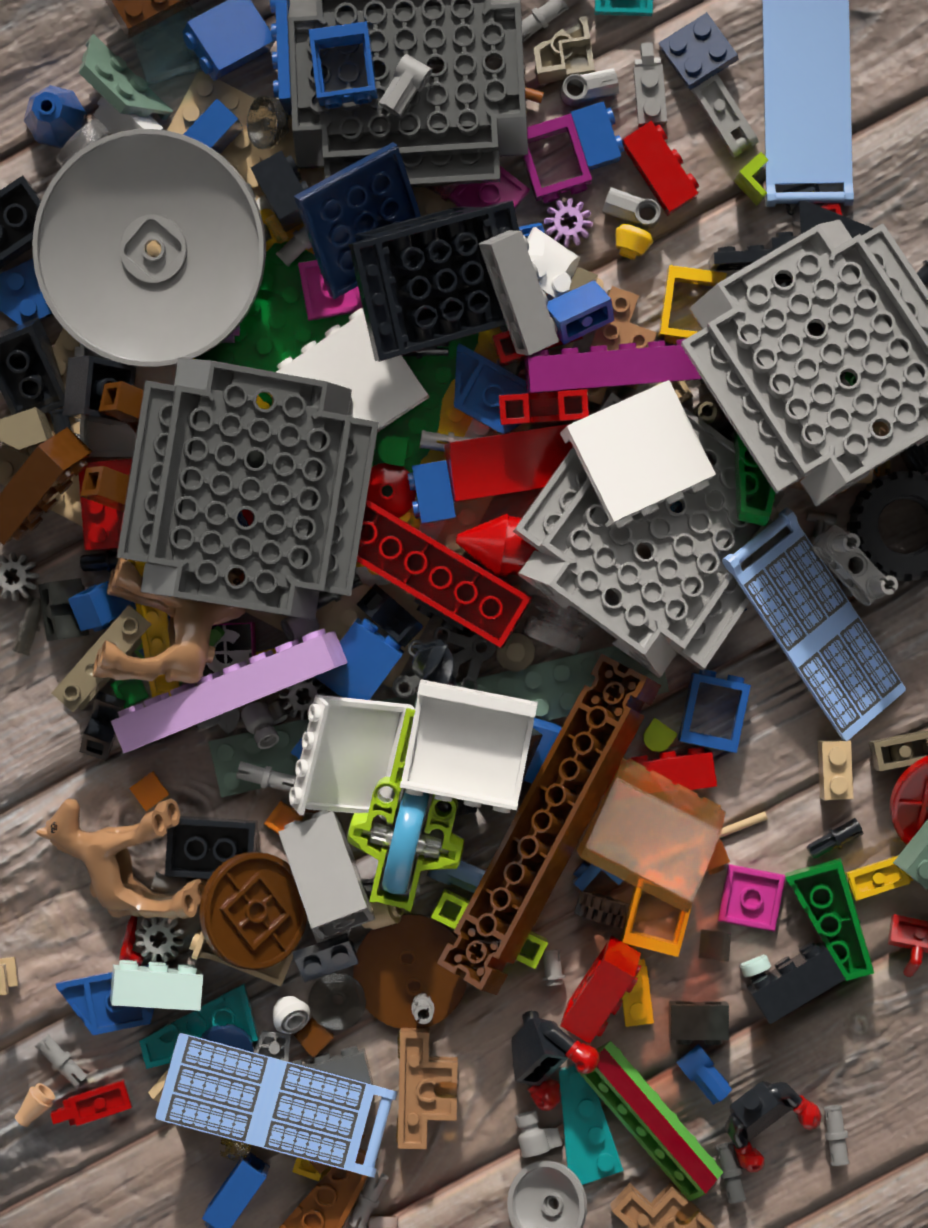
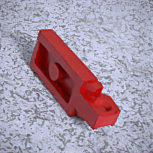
(94, 1104)

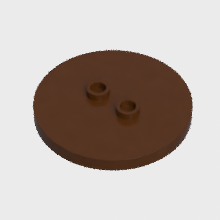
(252, 911)
(402, 963)

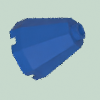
(54, 116)

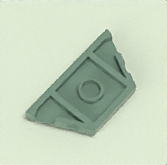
(118, 83)

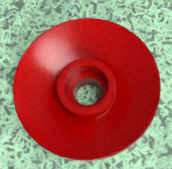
(397, 477)

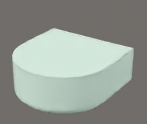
(755, 966)

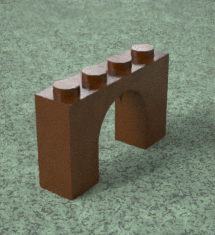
(103, 483)

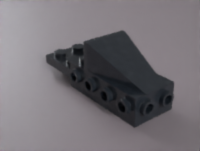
(804, 217)

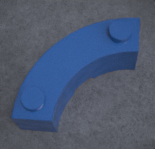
(96, 608)

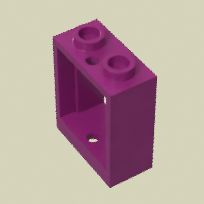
(574, 185)

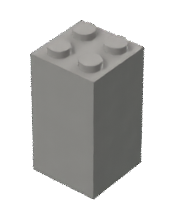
(326, 874)

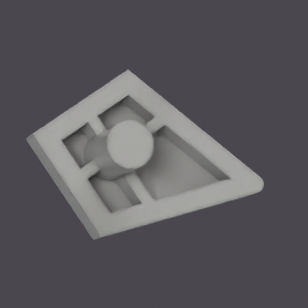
(274, 1045)

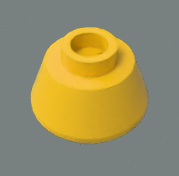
(632, 241)

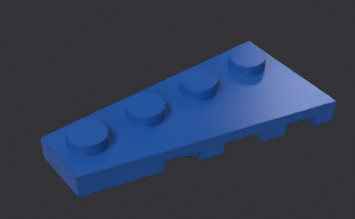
(281, 58)

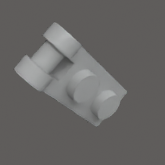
(724, 115)

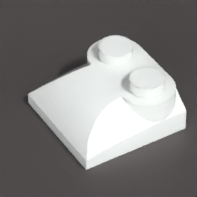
(554, 263)

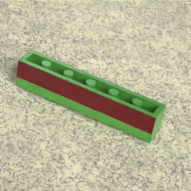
(652, 1123)

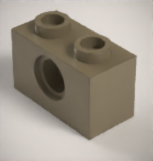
(899, 750)

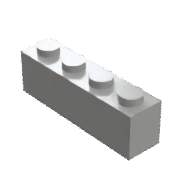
(519, 292)

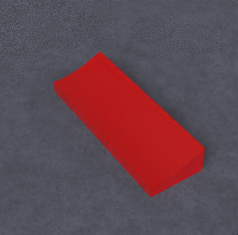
(504, 462)

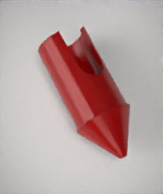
(497, 545)

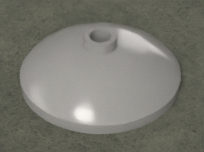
(534, 1193)

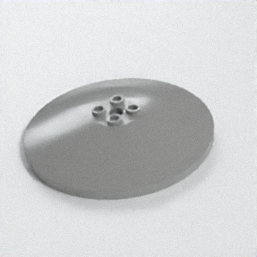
(96, 238)

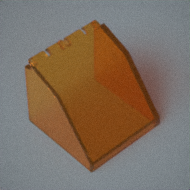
(653, 834)

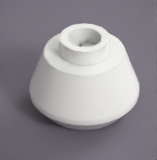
(290, 1014)

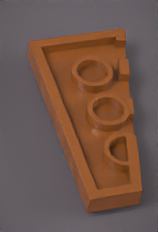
(330, 1199)

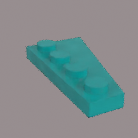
(226, 1009)
(588, 1139)

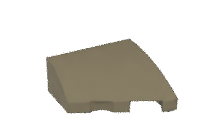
(565, 54)

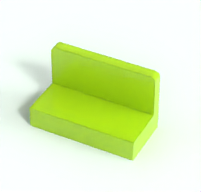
(746, 180)

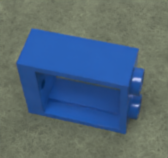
(341, 36)
(701, 739)
(236, 1192)

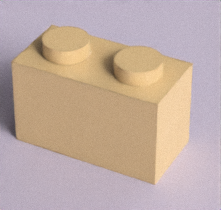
(835, 769)

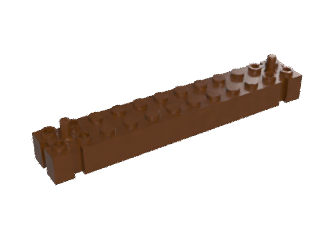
(548, 824)

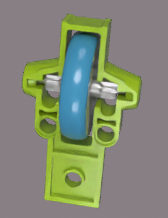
(407, 837)

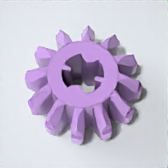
(571, 213)

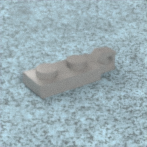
(649, 87)

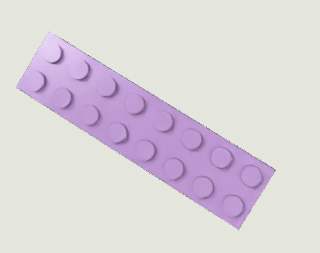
(225, 692)

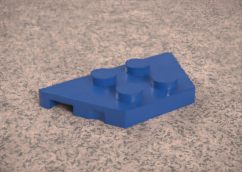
(21, 294)
(479, 386)
(92, 1003)

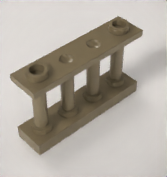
(79, 685)

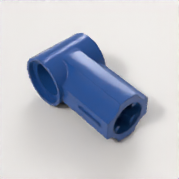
(700, 1069)

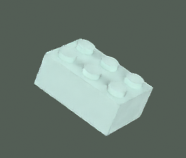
(156, 986)

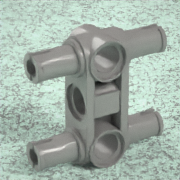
(865, 580)

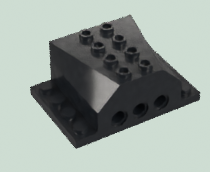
(429, 278)

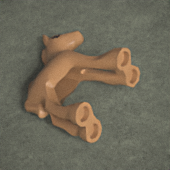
(187, 629)
(110, 862)

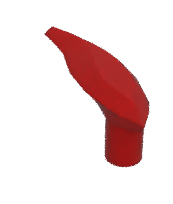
(126, 951)

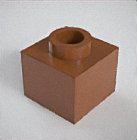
(718, 859)

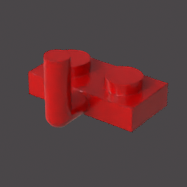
(909, 934)

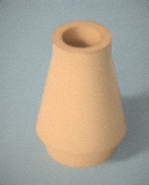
(35, 1104)

